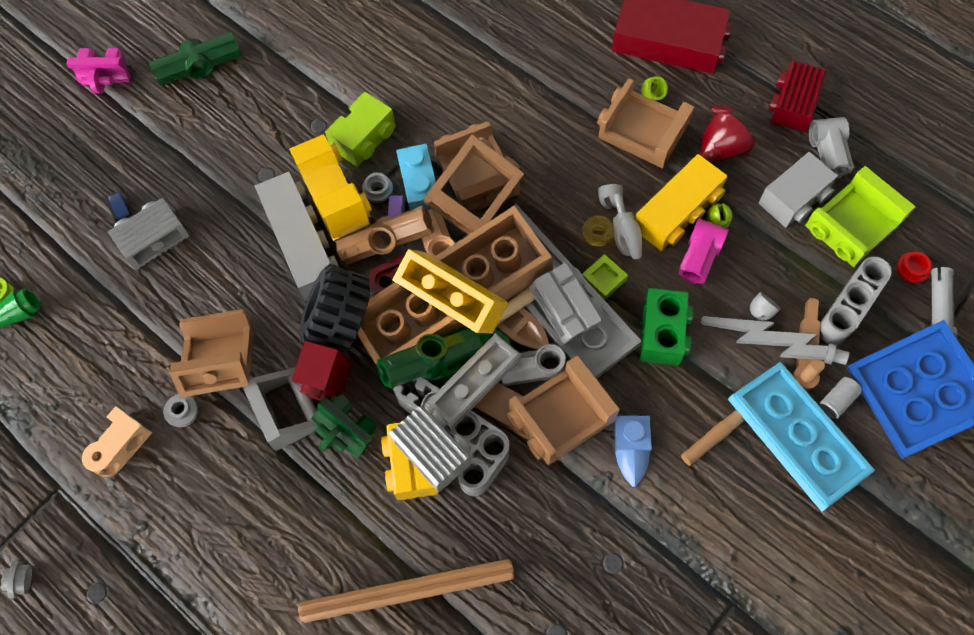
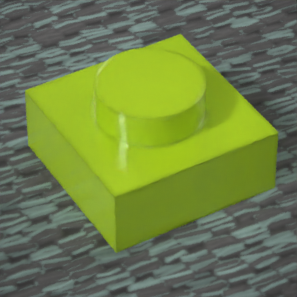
(605, 276)

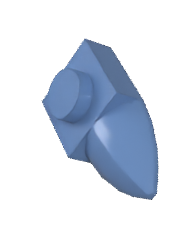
(632, 446)

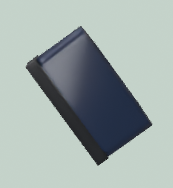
(117, 206)

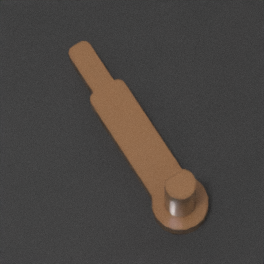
(808, 370)

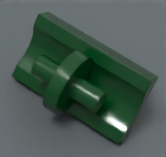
(339, 429)

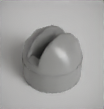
(606, 195)
(763, 307)

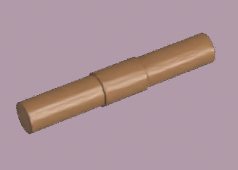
(712, 437)

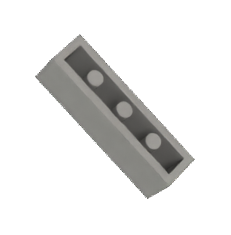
(295, 230)

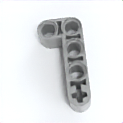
(477, 441)

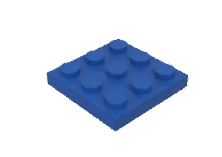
(919, 388)

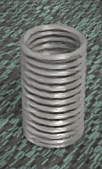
(836, 400)

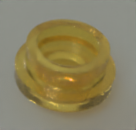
(597, 223)

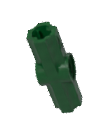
(195, 59)
(416, 360)

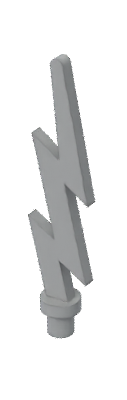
(796, 342)

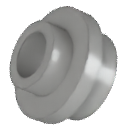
(374, 181)
(185, 418)
(16, 579)

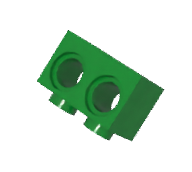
(658, 325)

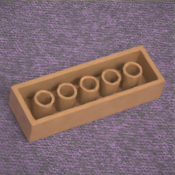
(498, 256)

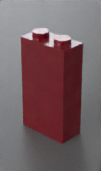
(673, 33)

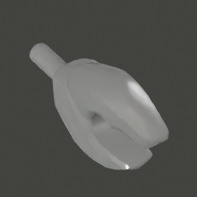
(626, 230)

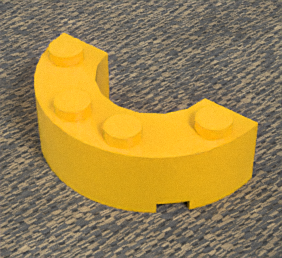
(337, 201)

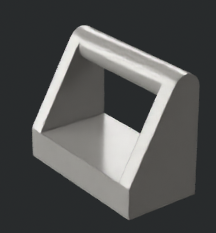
(273, 433)

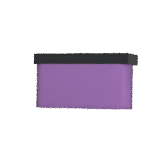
(397, 205)

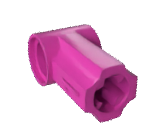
(704, 246)

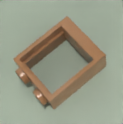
(454, 211)

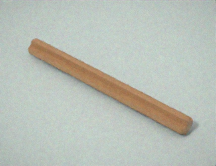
(405, 590)

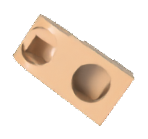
(115, 445)

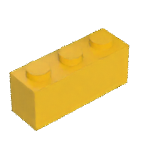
(681, 202)
(450, 291)

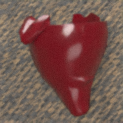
(725, 136)

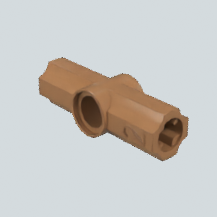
(401, 228)

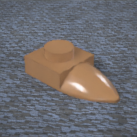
(524, 329)

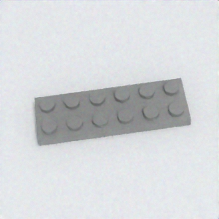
(598, 347)

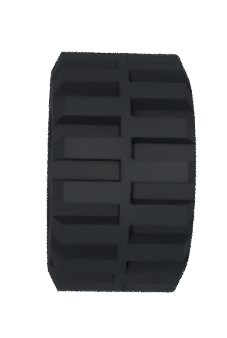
(335, 308)

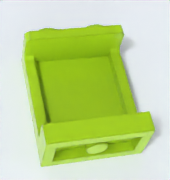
(859, 216)

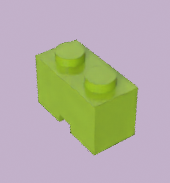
(361, 129)

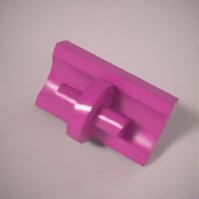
(97, 70)

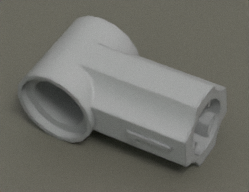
(831, 140)
(530, 366)

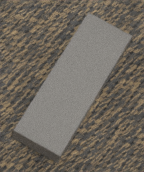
(473, 380)

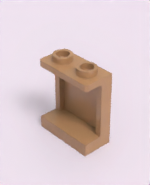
(643, 125)
(475, 181)
(214, 353)
(563, 412)

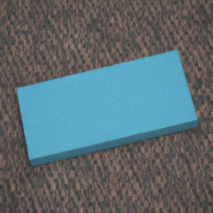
(801, 436)

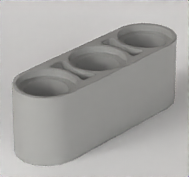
(864, 291)

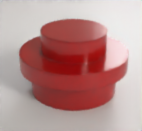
(914, 267)

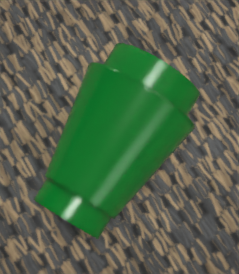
(18, 307)

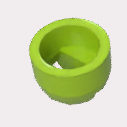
(658, 91)
(713, 215)

